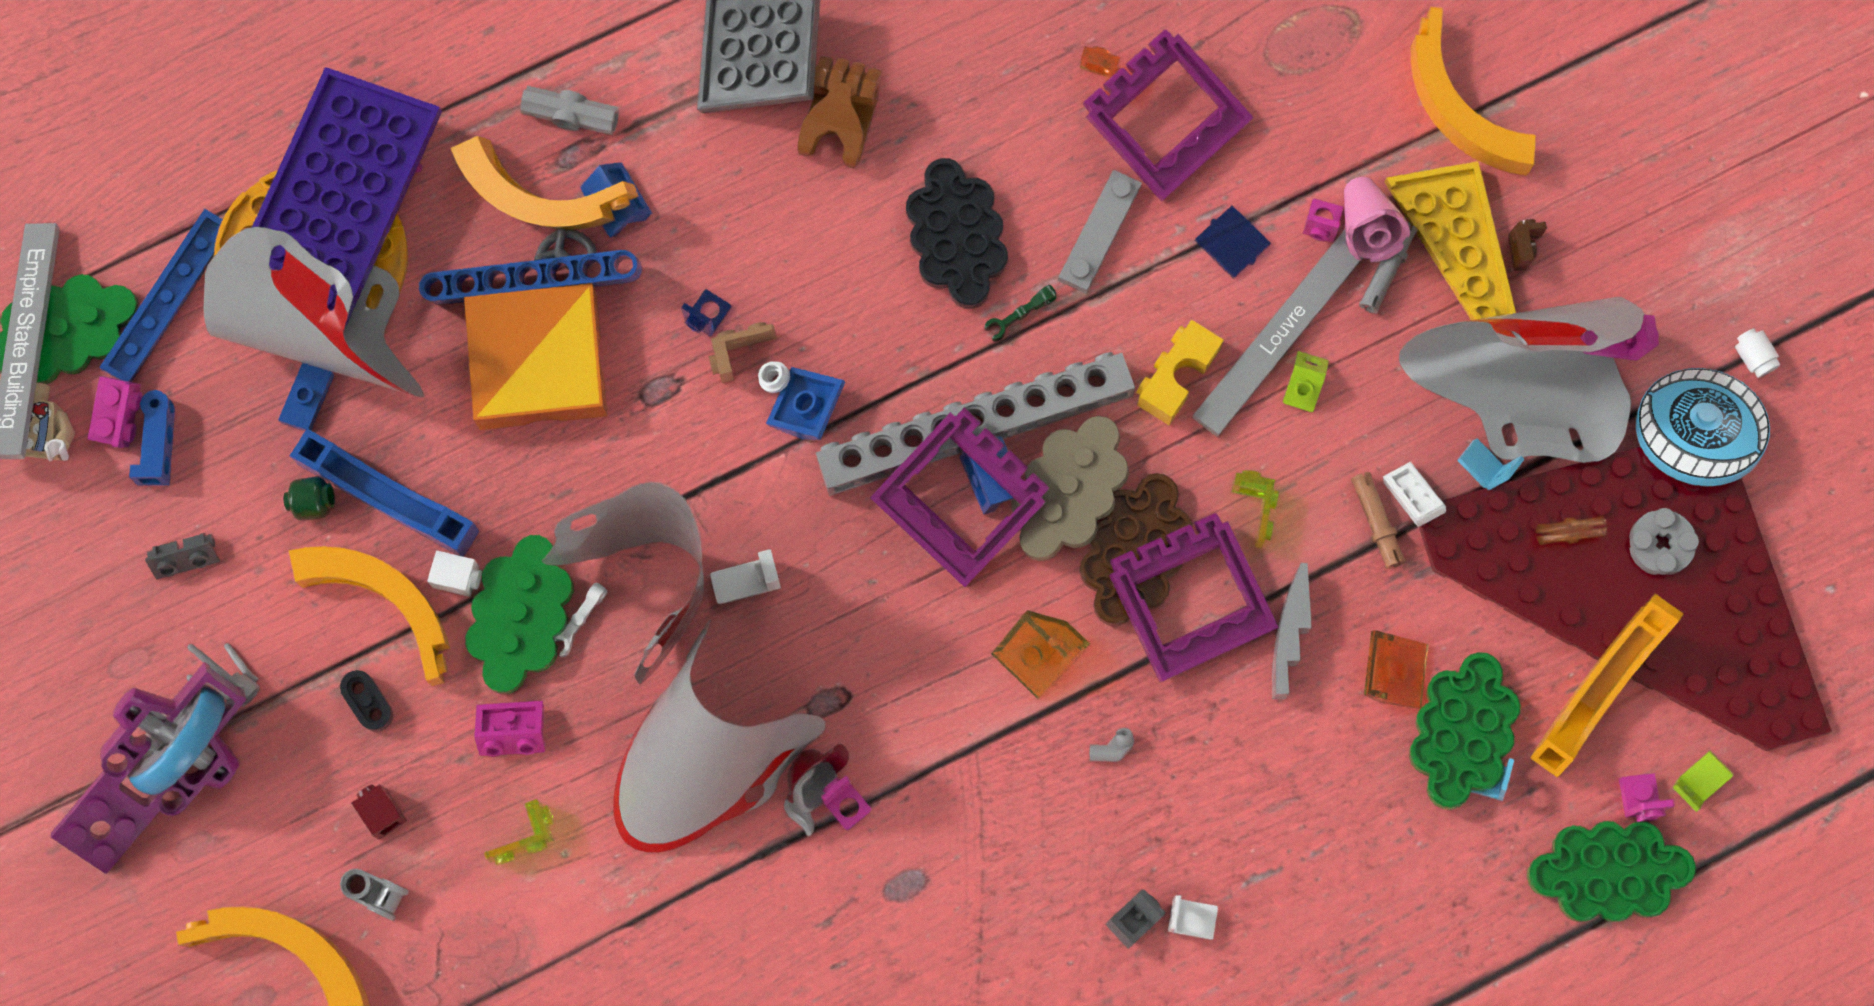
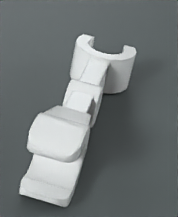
(594, 597)

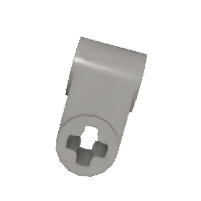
(379, 894)

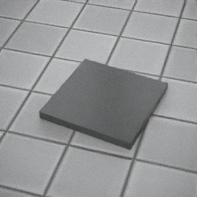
(757, 53)

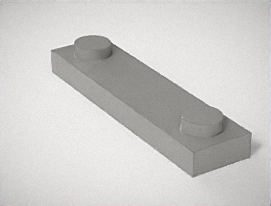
(1099, 231)

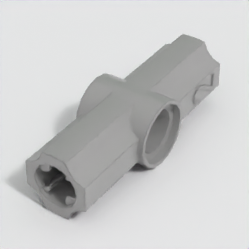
(569, 110)

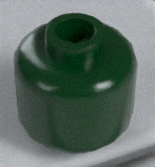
(309, 498)

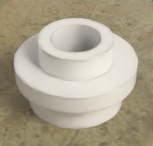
(767, 373)

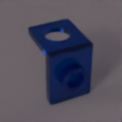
(699, 322)

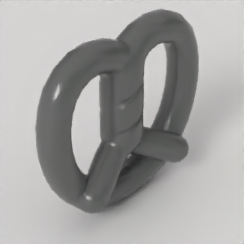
(559, 237)

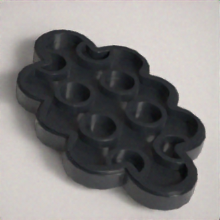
(956, 233)

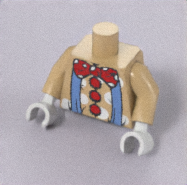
(49, 428)

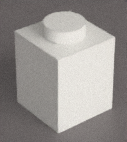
(454, 574)

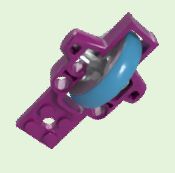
(154, 764)

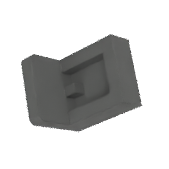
(1135, 918)

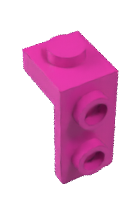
(1631, 349)

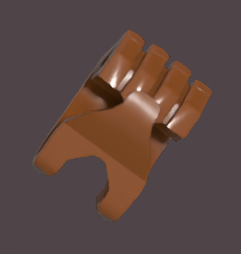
(841, 106)

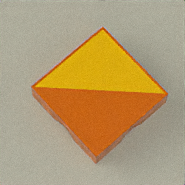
(535, 356)

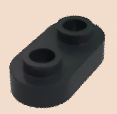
(366, 702)

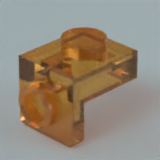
(1100, 62)

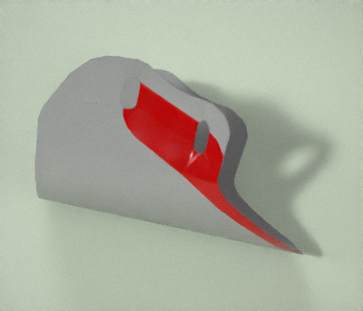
(289, 310)
(1534, 375)
(632, 519)
(694, 769)

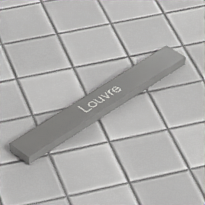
(1277, 337)

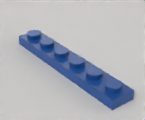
(163, 300)

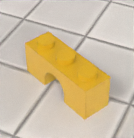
(1192, 348)

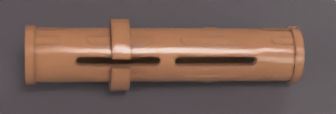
(1382, 531)

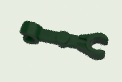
(1041, 299)

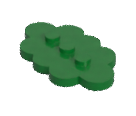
(79, 325)
(519, 615)
(1464, 731)
(1611, 871)

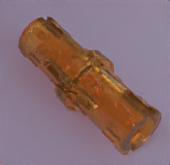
(1571, 530)

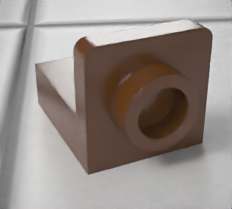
(1521, 246)

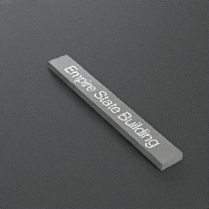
(26, 336)

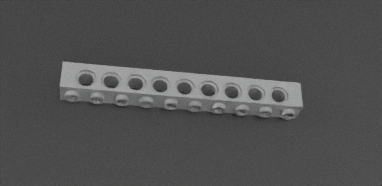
(1025, 417)

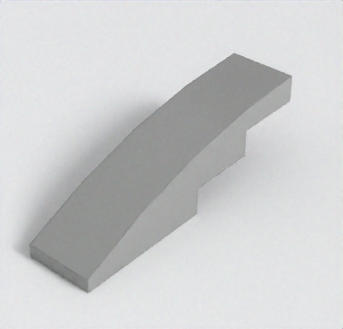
(1294, 620)

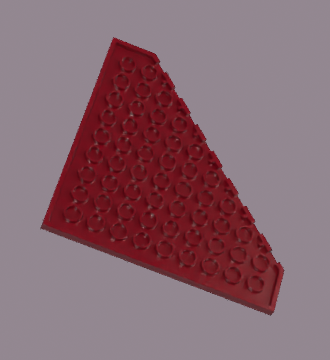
(1736, 641)

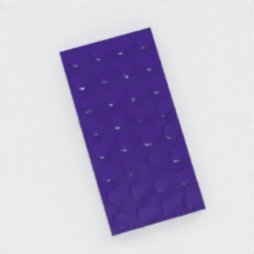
(347, 174)

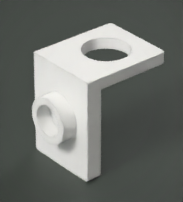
(1192, 918)

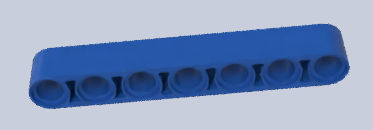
(515, 274)

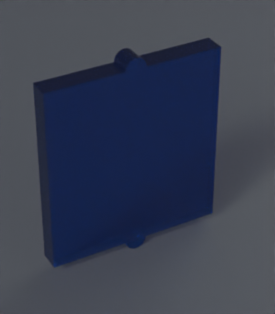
(1232, 241)

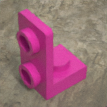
(1642, 798)

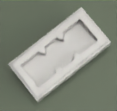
(1414, 494)

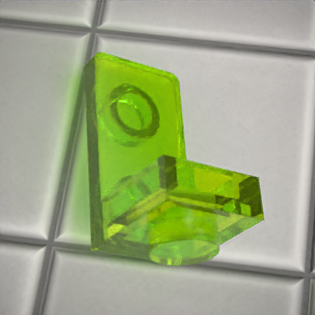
(1254, 485)
(540, 819)

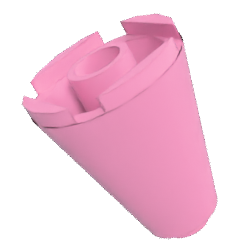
(1372, 222)

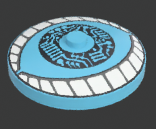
(1702, 427)

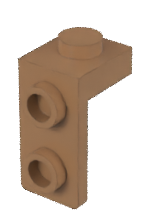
(731, 340)

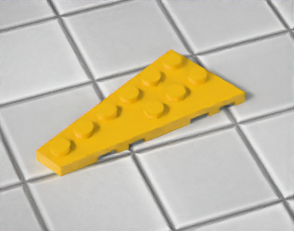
(1459, 234)

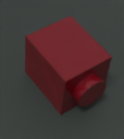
(378, 810)

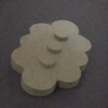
(1081, 476)

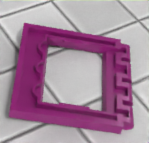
(1195, 147)
(931, 530)
(1212, 638)

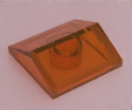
(1396, 670)

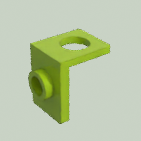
(1306, 382)
(1702, 780)

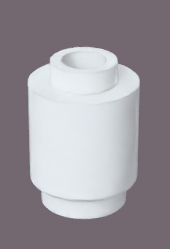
(1757, 352)

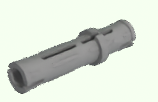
(1383, 277)

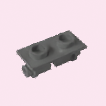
(170, 560)

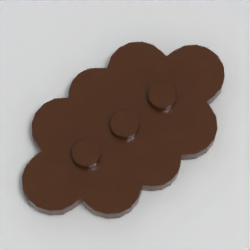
(1132, 523)

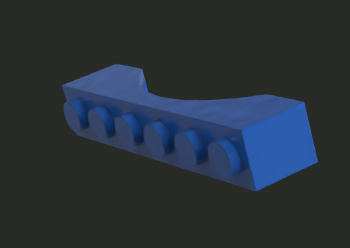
(383, 494)

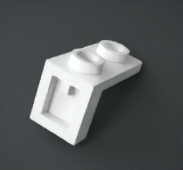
(746, 579)

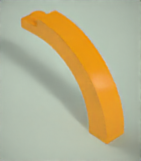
(1453, 117)
(491, 180)
(346, 566)
(1604, 683)
(319, 953)

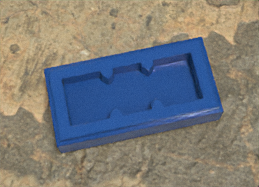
(306, 397)

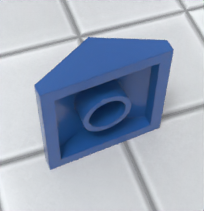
(805, 404)

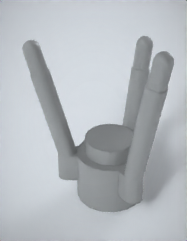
(246, 681)

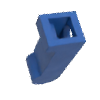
(156, 441)

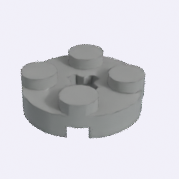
(1681, 541)

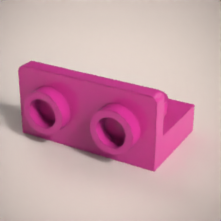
(115, 412)
(509, 728)

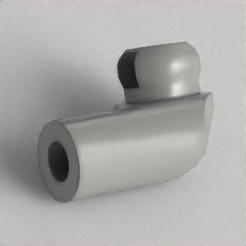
(1115, 749)

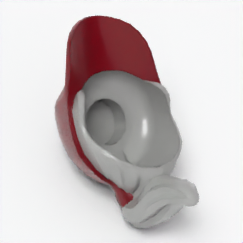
(808, 778)

